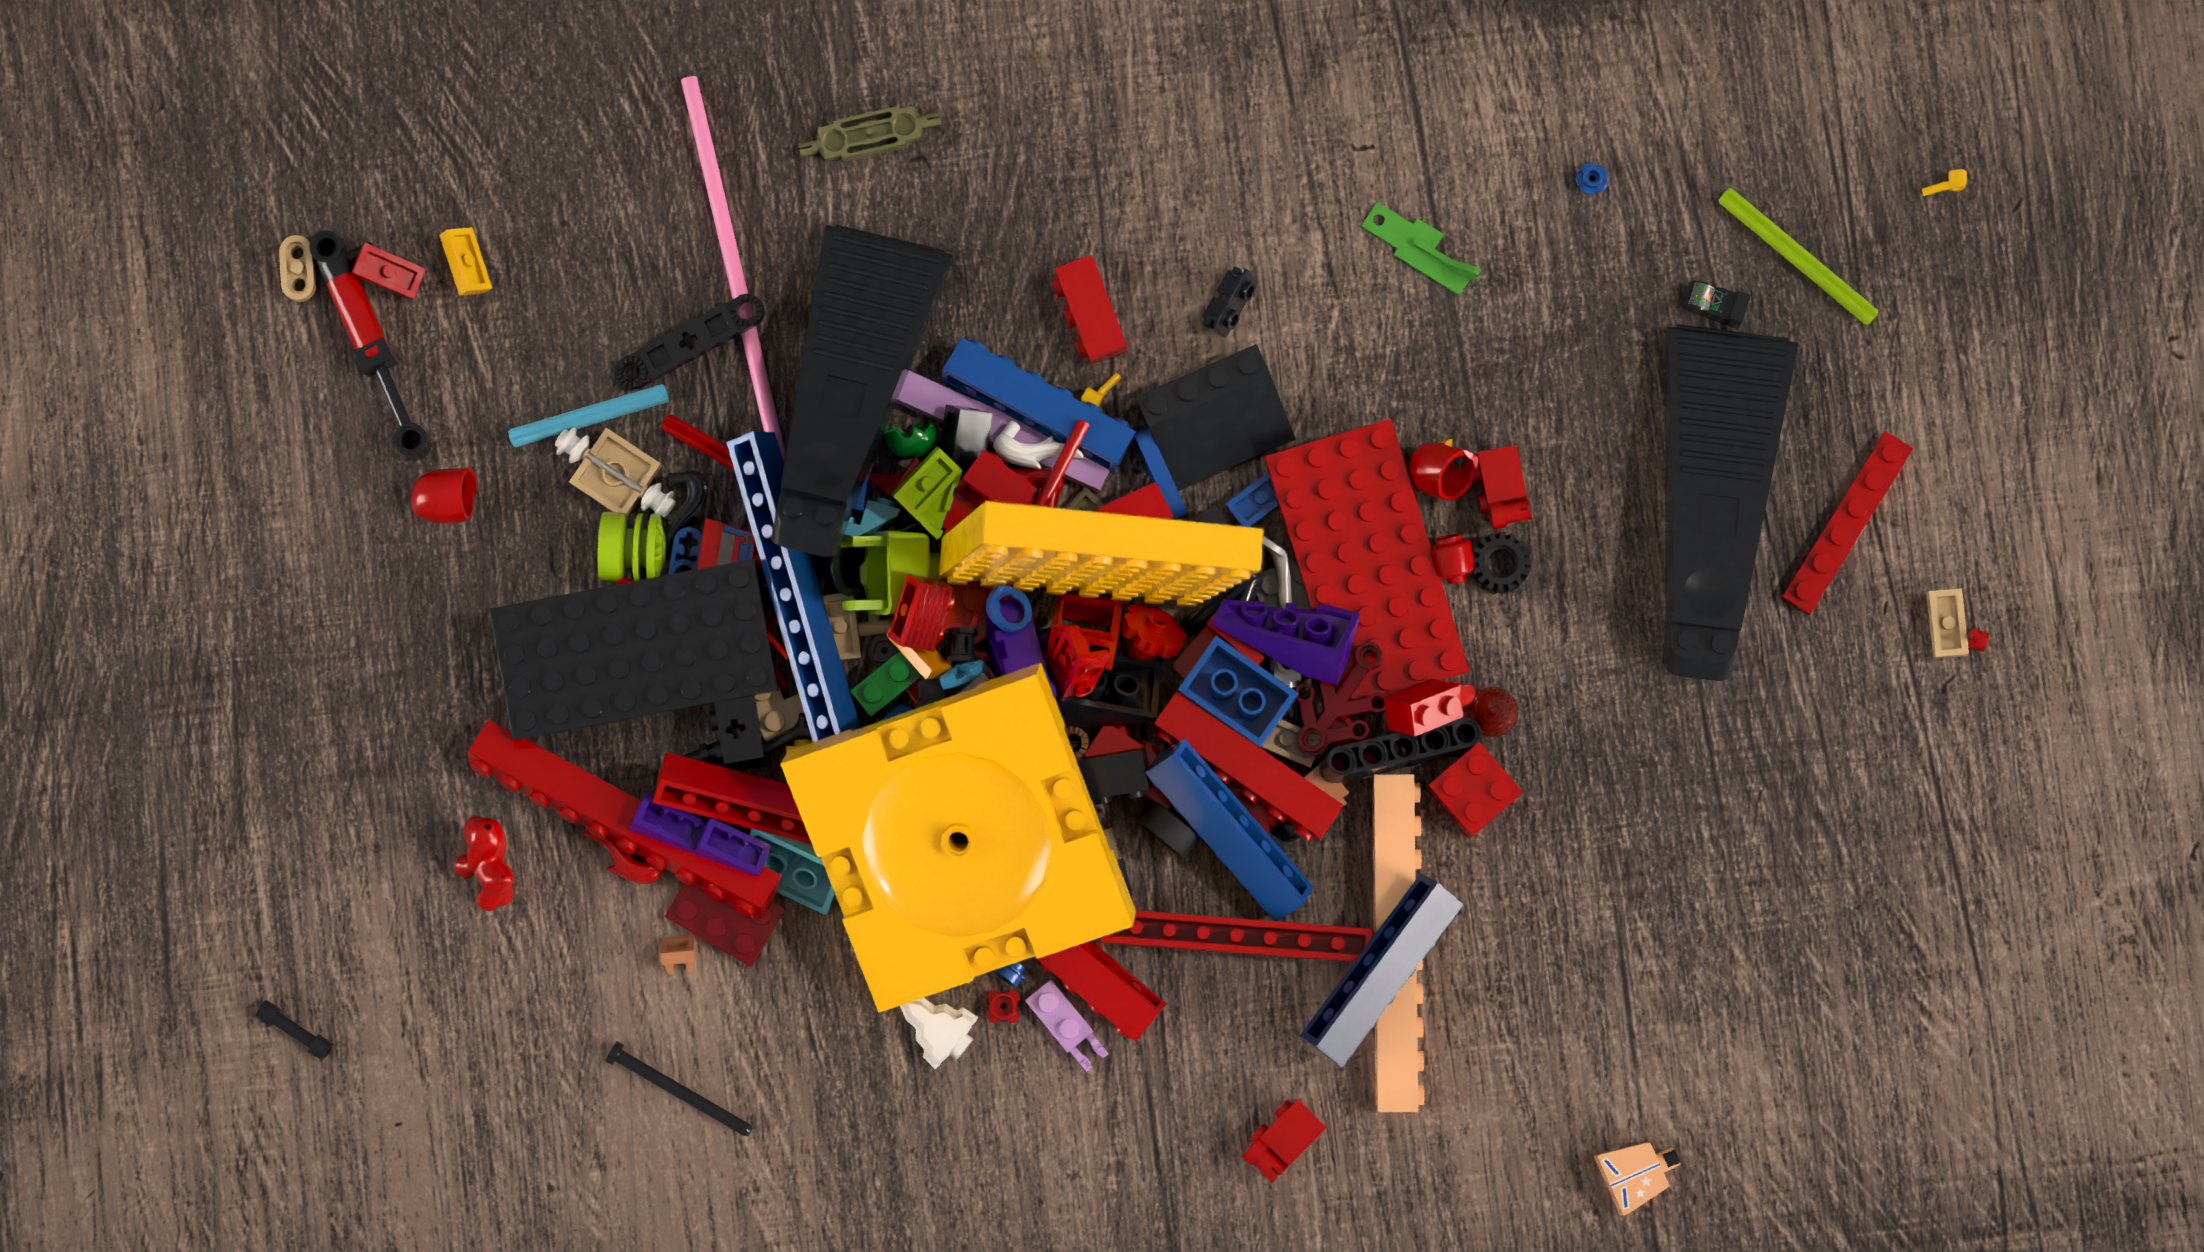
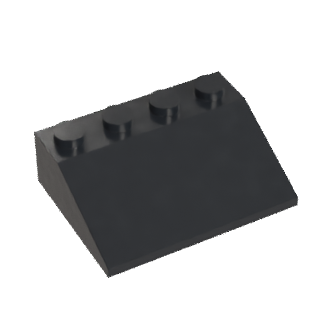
(1216, 417)

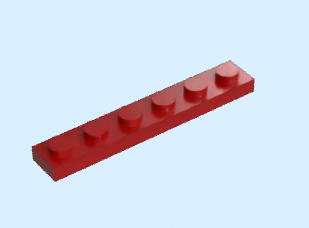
(1846, 523)

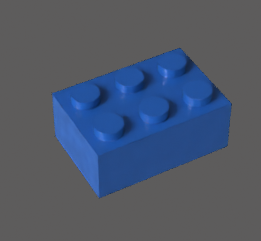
(1238, 692)

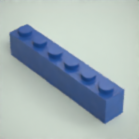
(1036, 403)
(1229, 830)

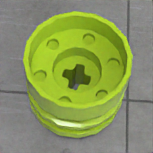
(630, 547)

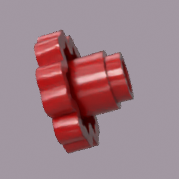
(1151, 633)

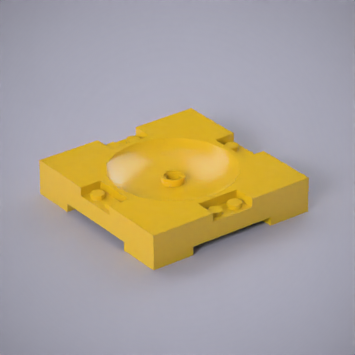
(944, 910)

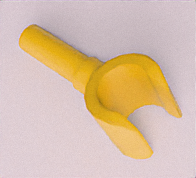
(1956, 182)
(1095, 397)

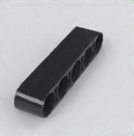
(1388, 760)

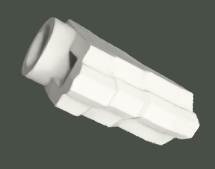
(939, 1029)

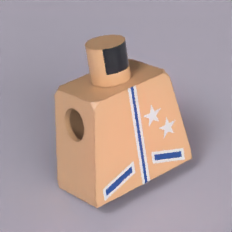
(1635, 1174)

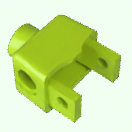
(885, 565)

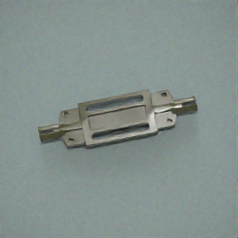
(903, 126)

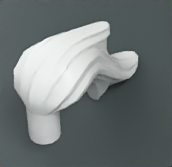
(1026, 454)

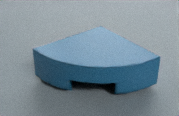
(962, 673)

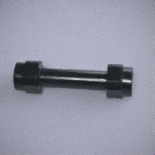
(317, 1046)

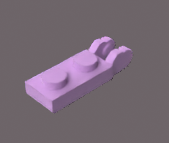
(1064, 1022)

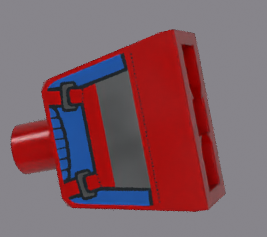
(726, 545)

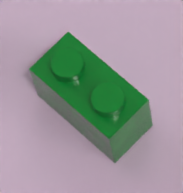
(886, 685)

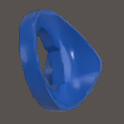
(993, 608)

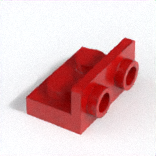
(1074, 666)

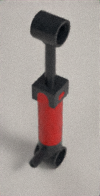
(365, 333)

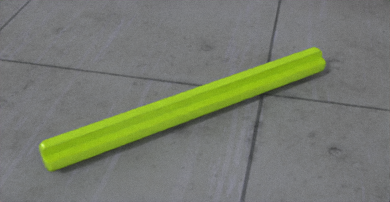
(1798, 256)

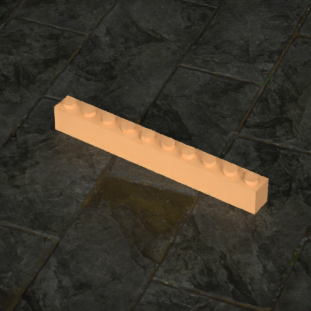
(1393, 874)

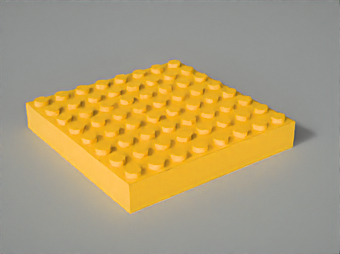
(1098, 554)

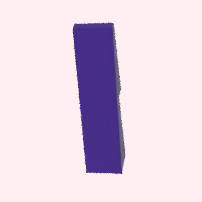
(701, 837)

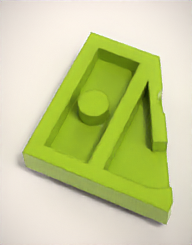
(929, 491)

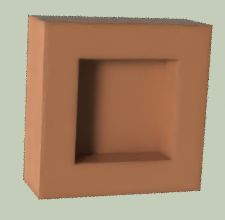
(678, 951)

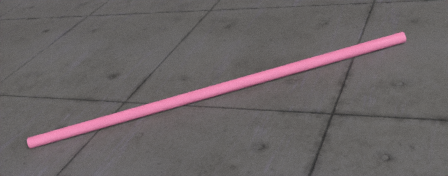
(731, 256)

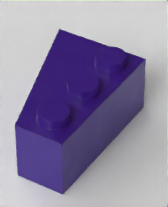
(1013, 650)

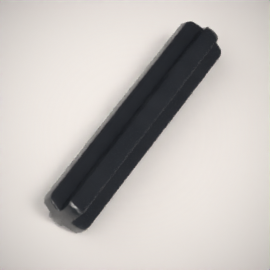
(1206, 610)

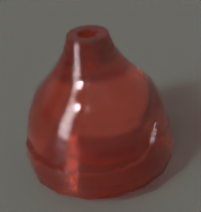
(1493, 711)

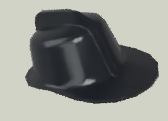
(844, 571)

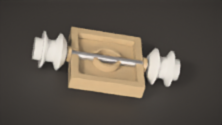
(614, 472)

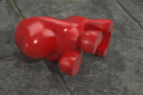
(486, 861)

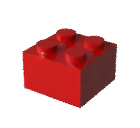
(1474, 790)

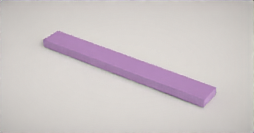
(931, 400)

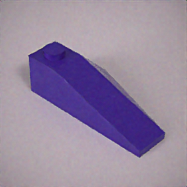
(1304, 639)

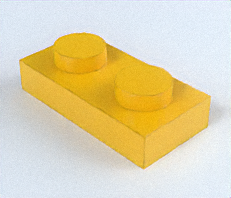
(465, 261)

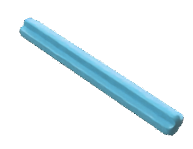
(588, 415)

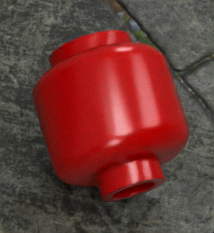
(1452, 558)

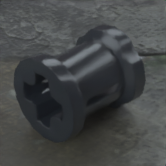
(962, 645)

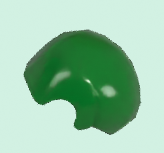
(912, 444)

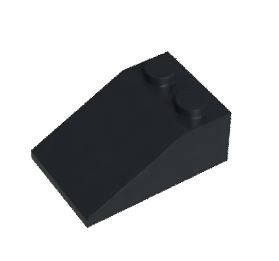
(1120, 696)

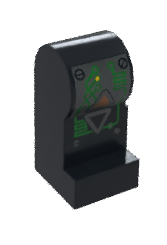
(1716, 303)

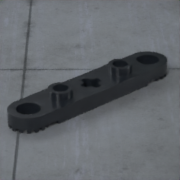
(667, 352)

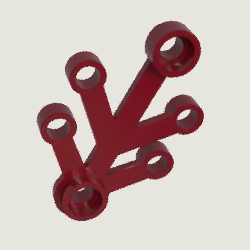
(1337, 706)

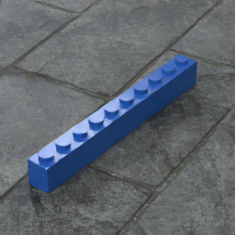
(793, 592)

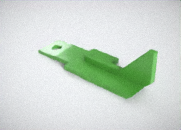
(1417, 247)

